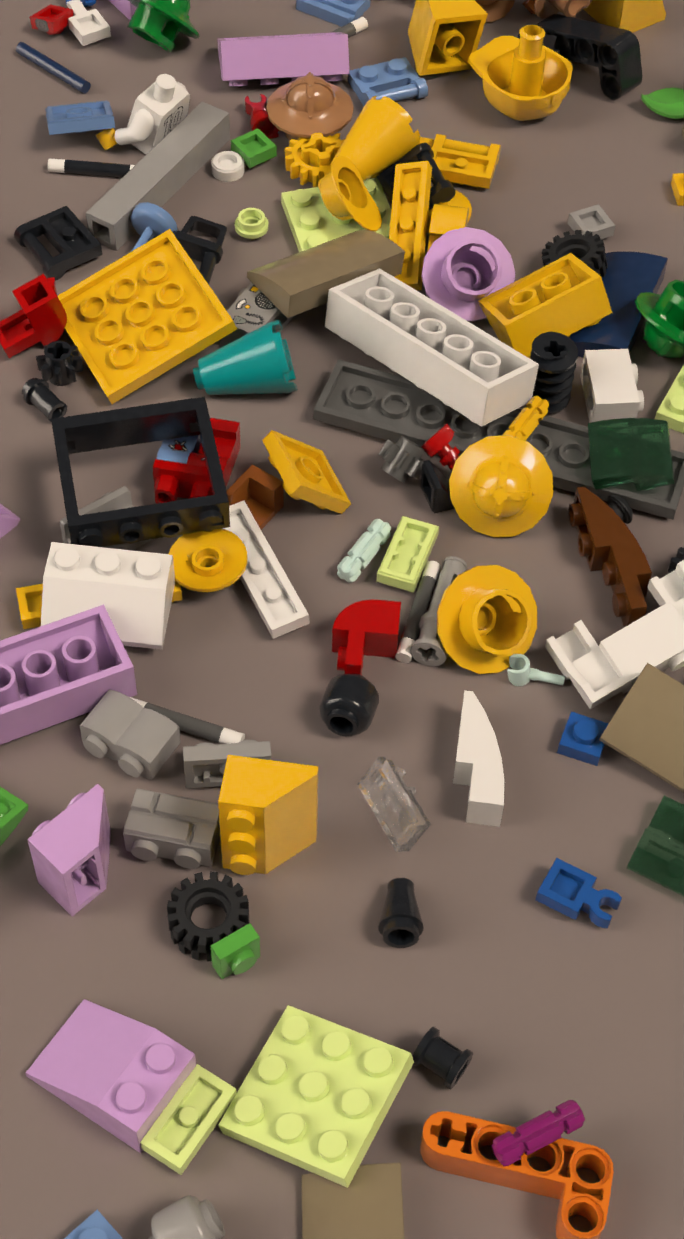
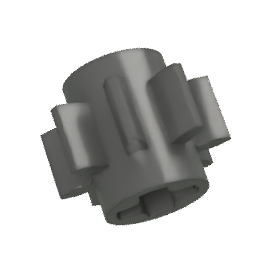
(402, 459)

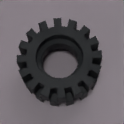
(584, 247)
(201, 893)

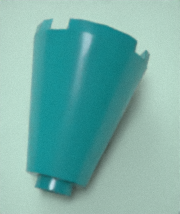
(249, 365)

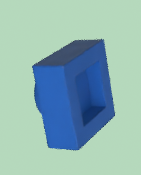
(582, 738)

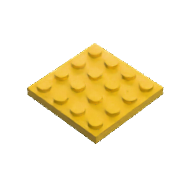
(143, 316)

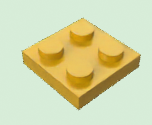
(305, 472)

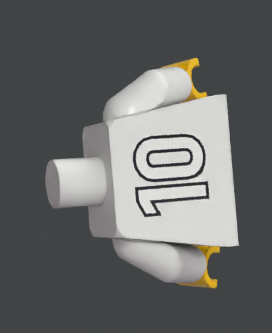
(152, 116)

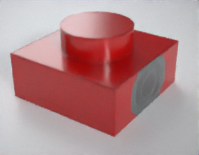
(51, 19)

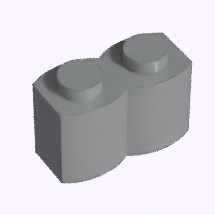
(130, 734)

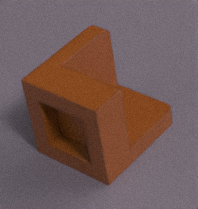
(260, 492)

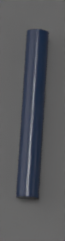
(53, 67)

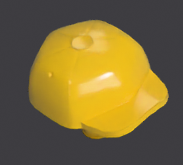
(522, 74)

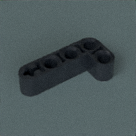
(602, 46)

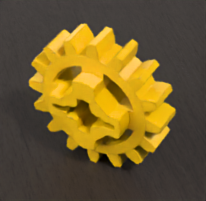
(311, 157)

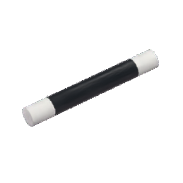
(88, 167)

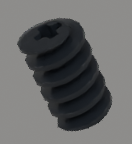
(556, 369)

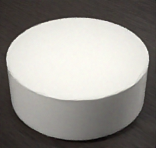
(227, 166)

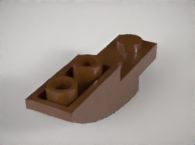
(614, 550)

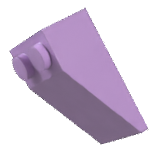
(113, 1070)

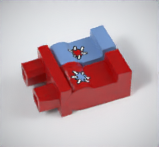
(182, 467)

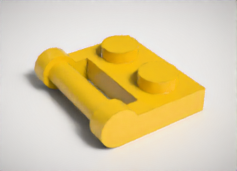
(466, 161)

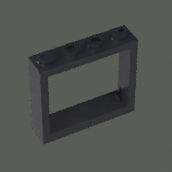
(134, 427)

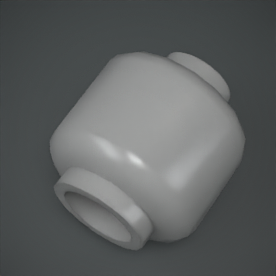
(187, 1220)

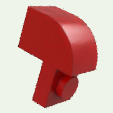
(38, 320)
(365, 629)

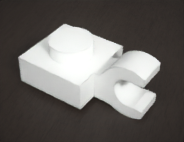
(87, 25)

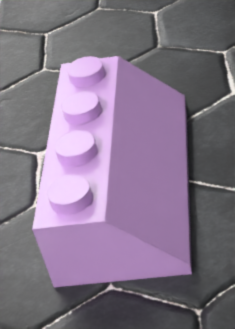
(283, 57)
(60, 672)

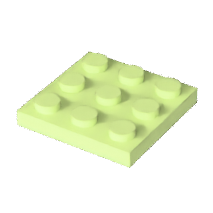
(315, 225)
(317, 1095)

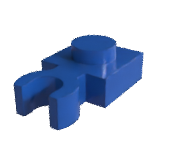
(572, 890)

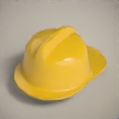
(348, 196)

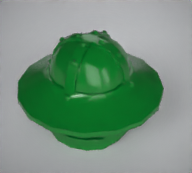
(162, 21)
(664, 319)

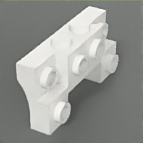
(620, 658)

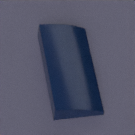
(625, 279)

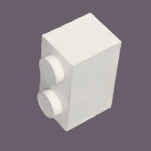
(610, 385)

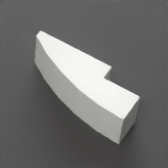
(479, 764)

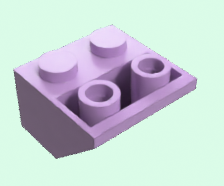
(74, 851)

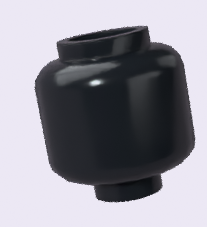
(349, 704)

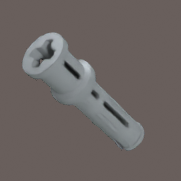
(428, 637)

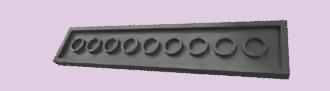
(395, 407)

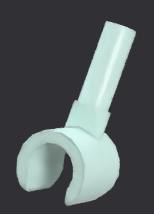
(523, 672)

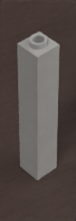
(159, 173)

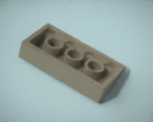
(305, 277)
(651, 726)
(362, 1211)

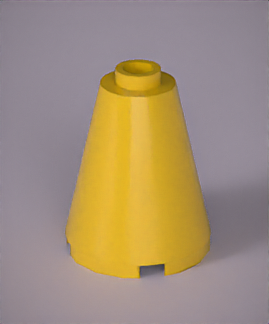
(379, 137)

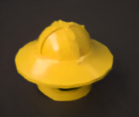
(501, 486)
(486, 618)

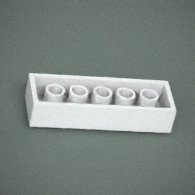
(431, 346)

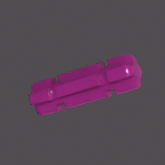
(538, 1132)

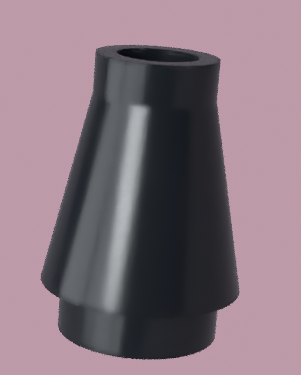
(400, 916)

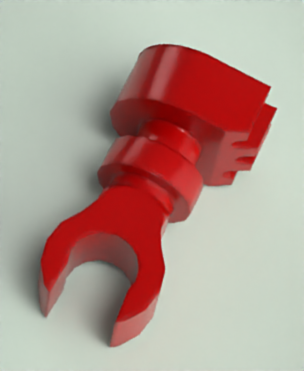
(260, 118)
(439, 444)

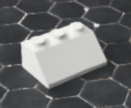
(129, 583)

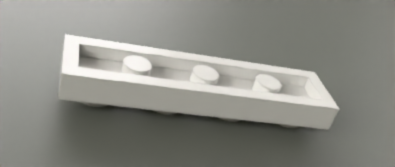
(265, 577)

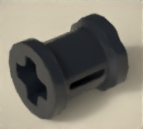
(442, 1057)

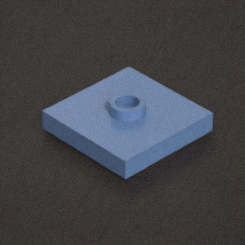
(79, 117)

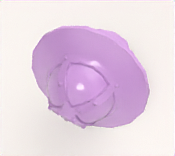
(464, 269)

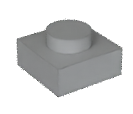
(593, 220)

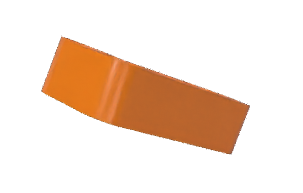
(559, 1182)

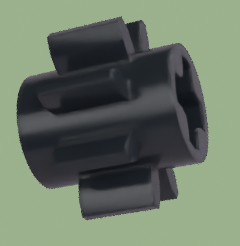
(59, 363)

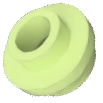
(251, 223)

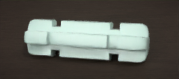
(363, 550)

